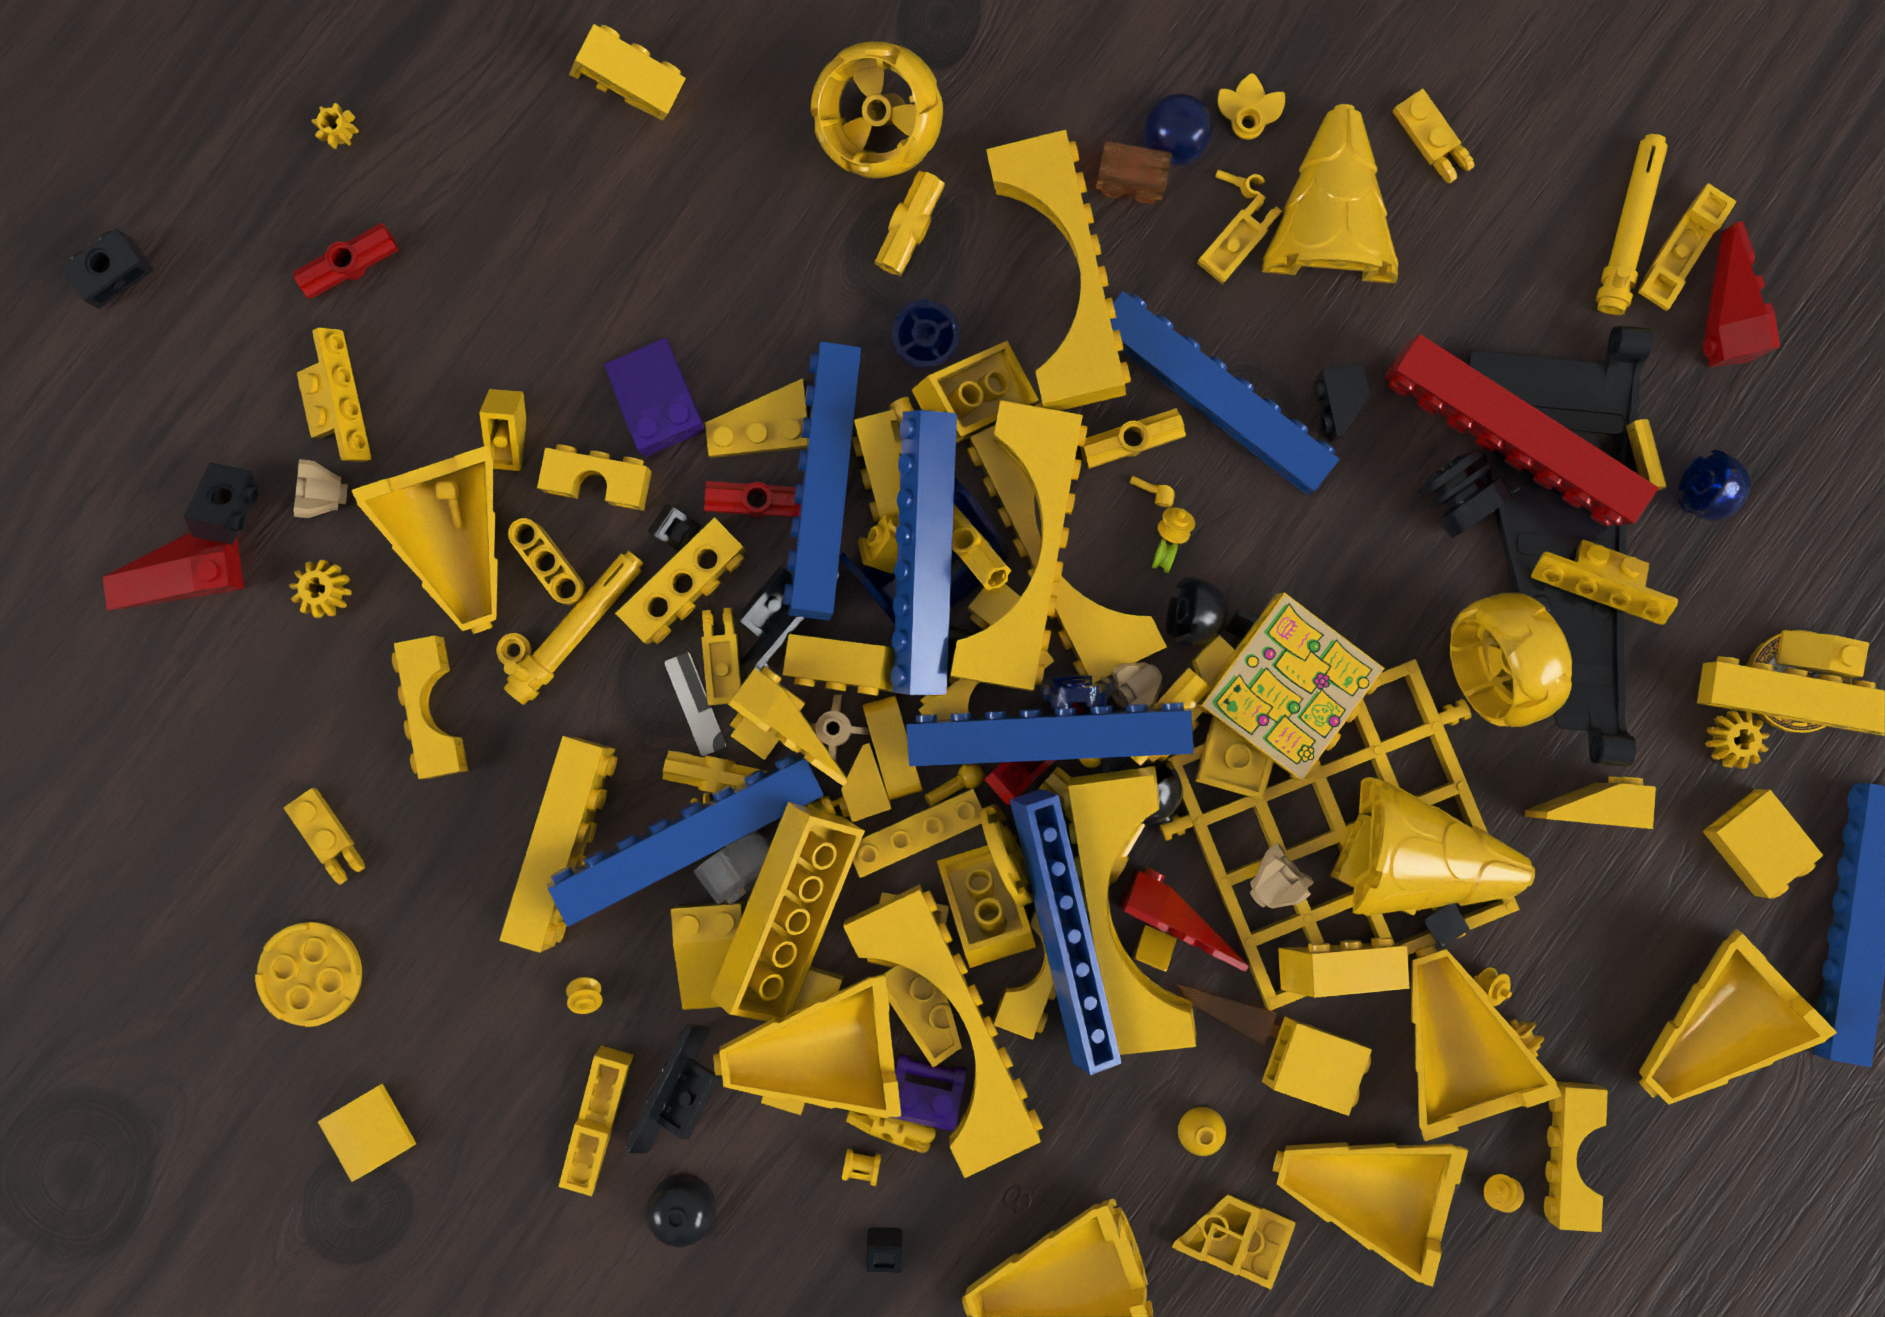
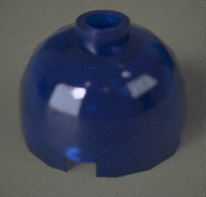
(1180, 127)
(925, 334)
(1715, 486)

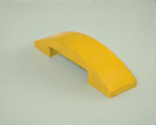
(1684, 246)

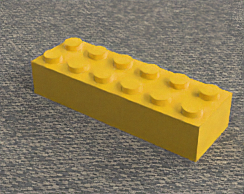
(558, 840)
(786, 913)

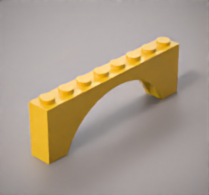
(1044, 177)
(1045, 449)
(1096, 634)
(1104, 815)
(910, 935)

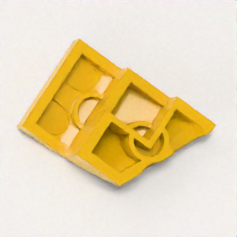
(1240, 1240)

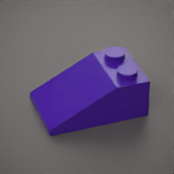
(654, 397)

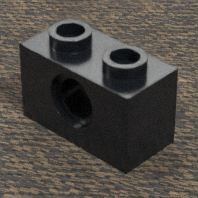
(125, 268)
(221, 503)

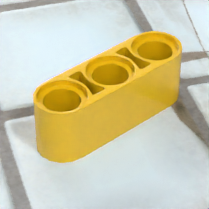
(533, 554)
(891, 747)

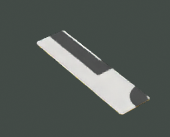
(695, 704)

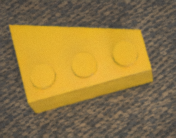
(628, 71)
(881, 447)
(839, 664)
(1344, 968)

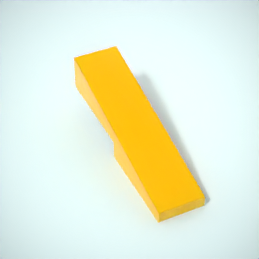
(595, 1120)

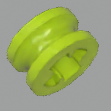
(1164, 555)

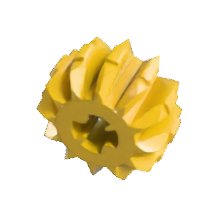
(320, 602)
(1740, 752)

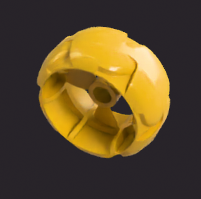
(865, 66)
(1511, 659)

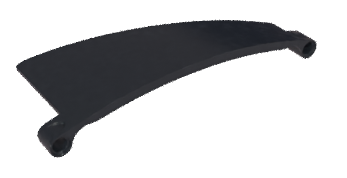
(1597, 406)

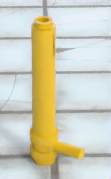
(1621, 271)
(539, 667)

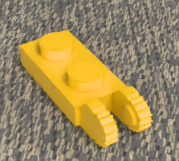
(1432, 135)
(1237, 241)
(720, 659)
(324, 833)

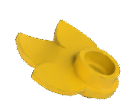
(1251, 104)

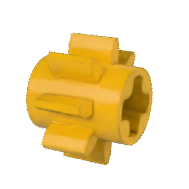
(331, 116)

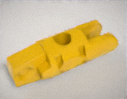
(896, 1131)

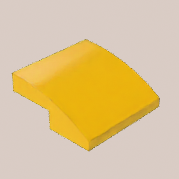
(1646, 452)
(367, 1132)

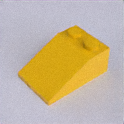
(975, 389)
(1617, 803)
(983, 909)
(700, 946)

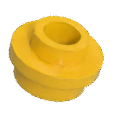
(507, 641)

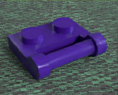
(929, 1104)

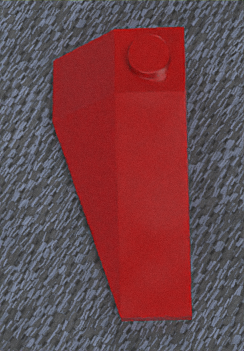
(1738, 320)
(175, 572)
(1164, 909)

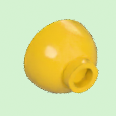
(1202, 1131)

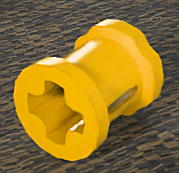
(861, 1167)

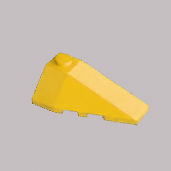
(772, 709)

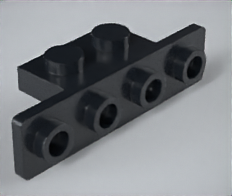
(769, 620)
(679, 1094)

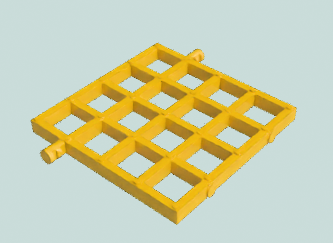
(1376, 752)

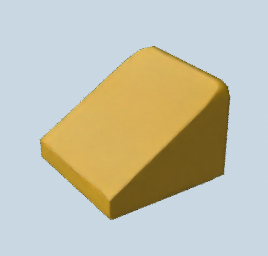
(1154, 948)

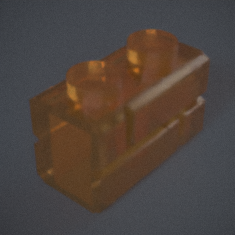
(1133, 172)

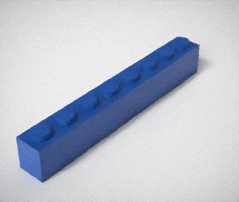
(1220, 396)
(824, 481)
(924, 552)
(1050, 736)
(682, 840)
(1065, 930)
(1857, 936)

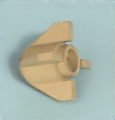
(317, 490)
(1135, 684)
(843, 721)
(1279, 881)

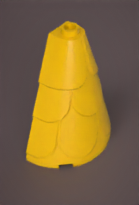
(1335, 207)
(452, 562)
(1429, 857)
(1730, 1025)
(1466, 1051)
(821, 1054)
(1380, 1195)
(1071, 1272)

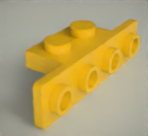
(332, 397)
(1607, 579)

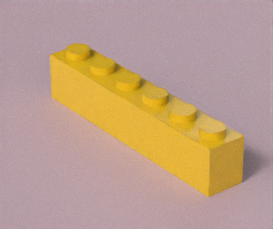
(1793, 695)

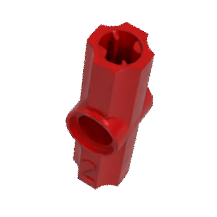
(326, 270)
(732, 498)

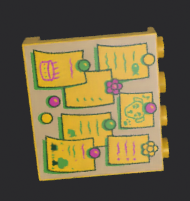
(1291, 686)

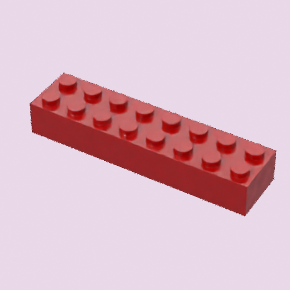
(1519, 433)

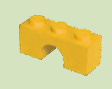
(566, 470)

